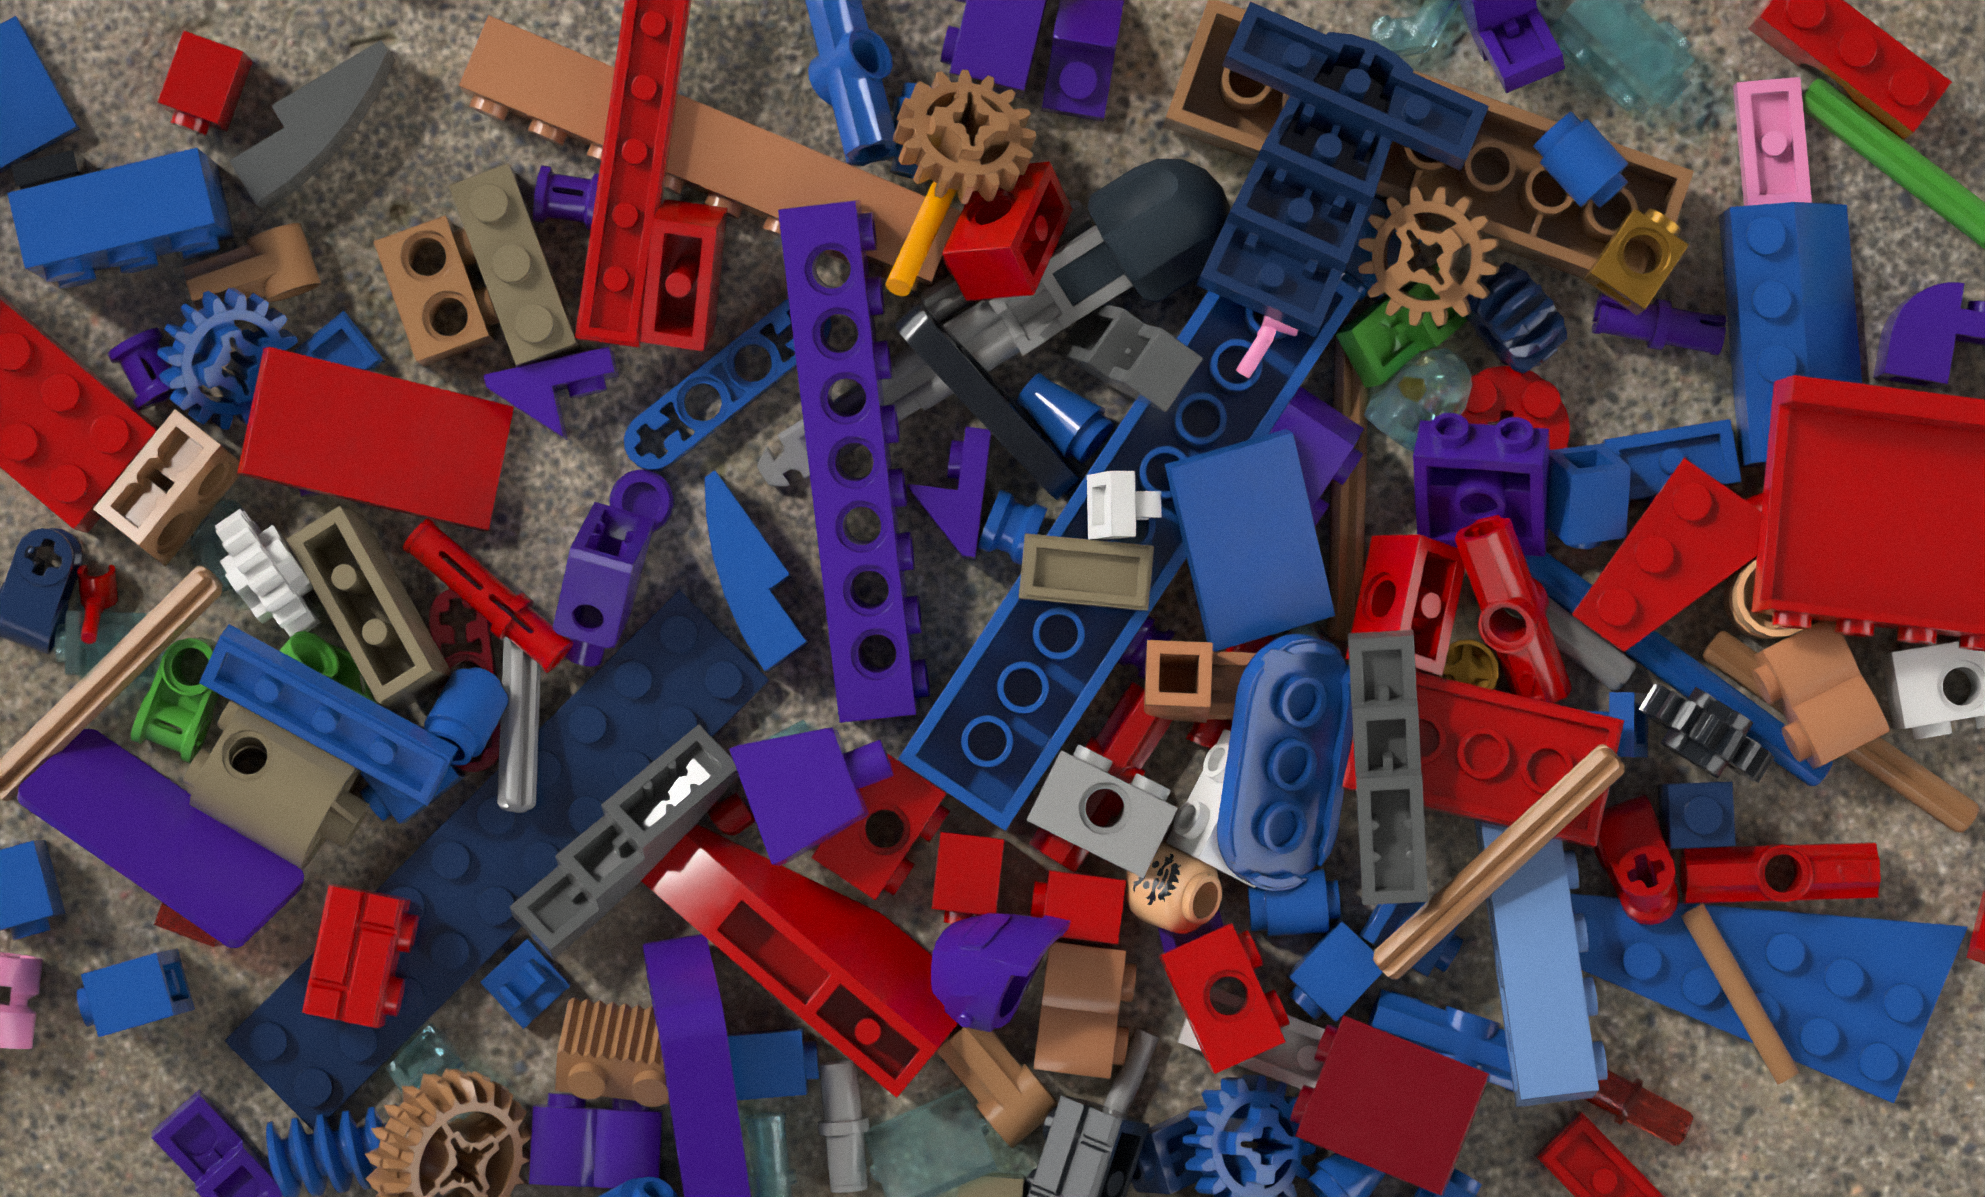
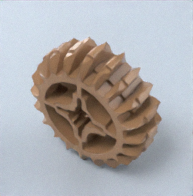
(473, 1155)

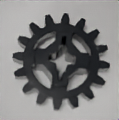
(1706, 732)

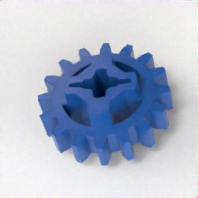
(204, 347)
(1250, 1112)

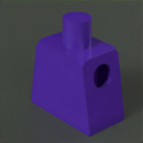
(601, 581)
(806, 787)

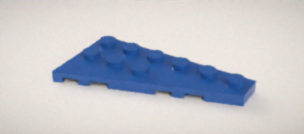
(1835, 987)

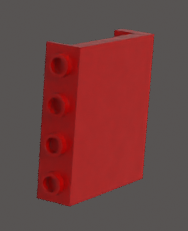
(1874, 512)

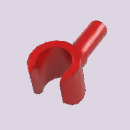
(95, 596)
(731, 815)

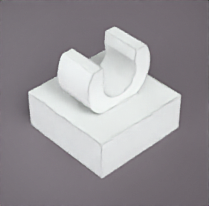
(1116, 505)

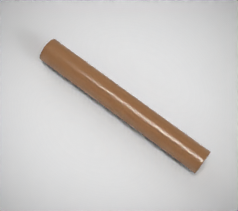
(1740, 994)

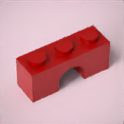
(1858, 55)

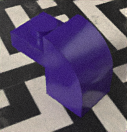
(1513, 40)
(1922, 333)

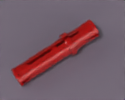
(544, 645)

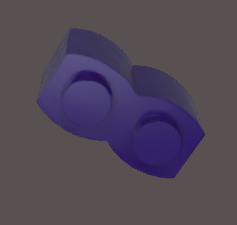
(594, 1144)

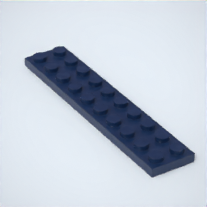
(485, 858)

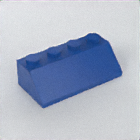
(1785, 306)

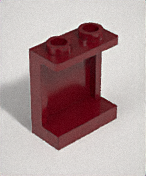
(1390, 1104)

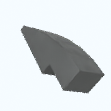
(315, 126)
(1130, 355)

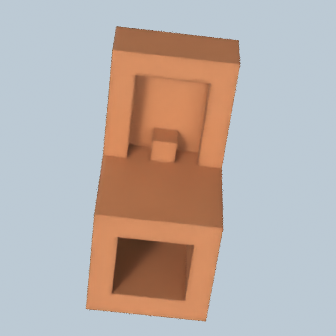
(1191, 680)

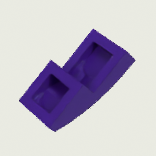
(213, 1152)

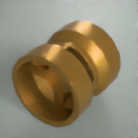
(1473, 664)

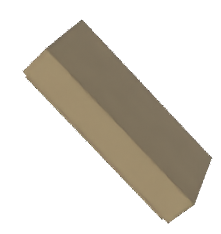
(1086, 572)

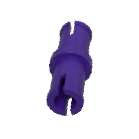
(1661, 325)

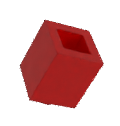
(204, 84)
(967, 875)
(1086, 900)

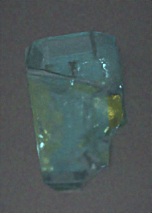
(1419, 392)

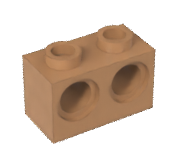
(422, 296)
(169, 487)

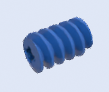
(322, 1154)

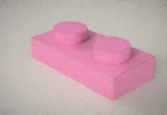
(1772, 141)

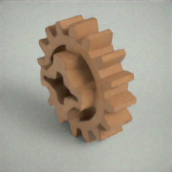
(964, 136)
(1446, 282)

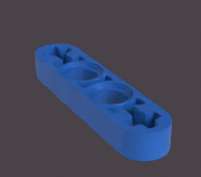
(720, 374)

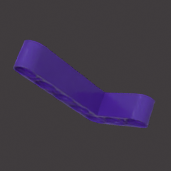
(697, 1067)

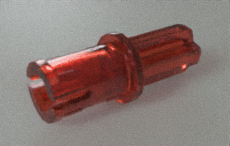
(1642, 1108)

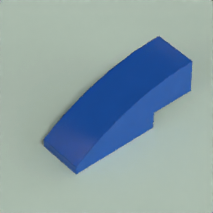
(748, 576)

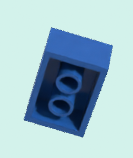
(122, 218)

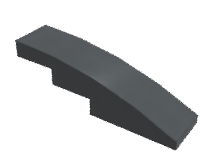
(1388, 767)
(627, 842)

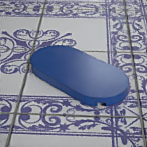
(1286, 762)

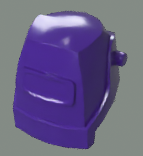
(988, 964)

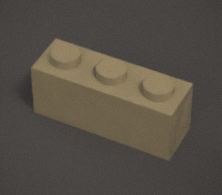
(515, 266)
(370, 608)

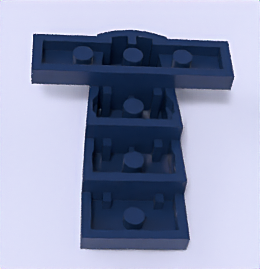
(1322, 160)

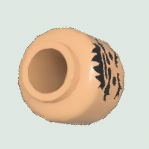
(1175, 892)

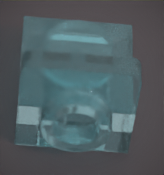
(82, 657)

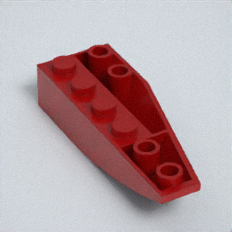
(813, 950)

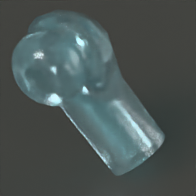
(1414, 33)
(206, 543)

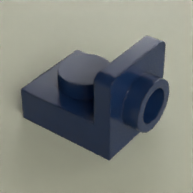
(1164, 1156)

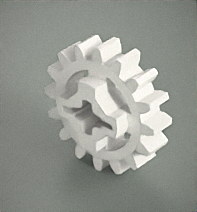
(266, 573)

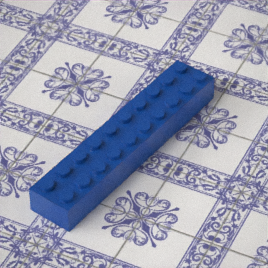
(1048, 659)

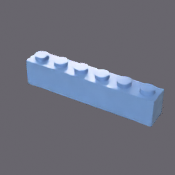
(1541, 978)

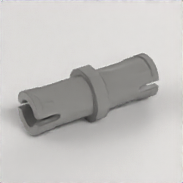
(843, 1126)

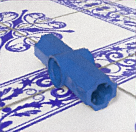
(850, 78)
(1447, 1032)

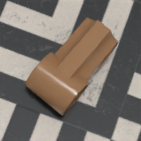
(270, 265)
(1006, 1091)

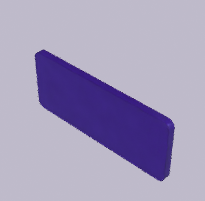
(158, 840)

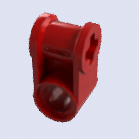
(1633, 854)

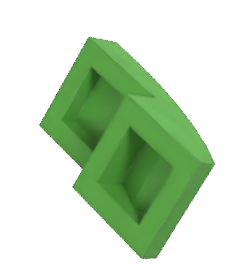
(1385, 343)

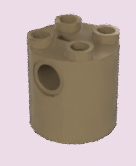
(286, 805)

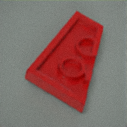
(1673, 555)

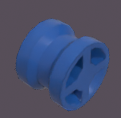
(1008, 526)

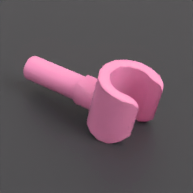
(1262, 343)

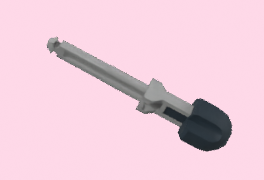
(1148, 234)

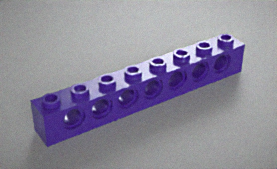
(860, 688)

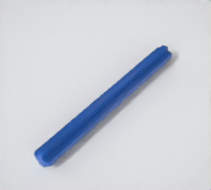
(1680, 669)

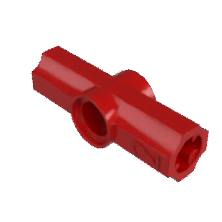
(1504, 581)
(1128, 742)
(1819, 872)

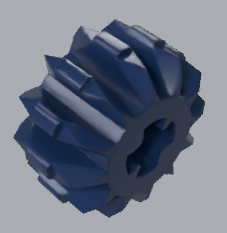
(1517, 319)

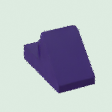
(1082, 58)
(536, 385)
(959, 511)

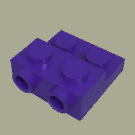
(1481, 473)

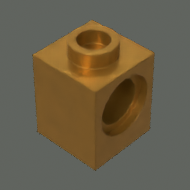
(1620, 282)

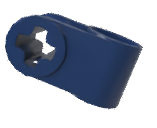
(34, 599)

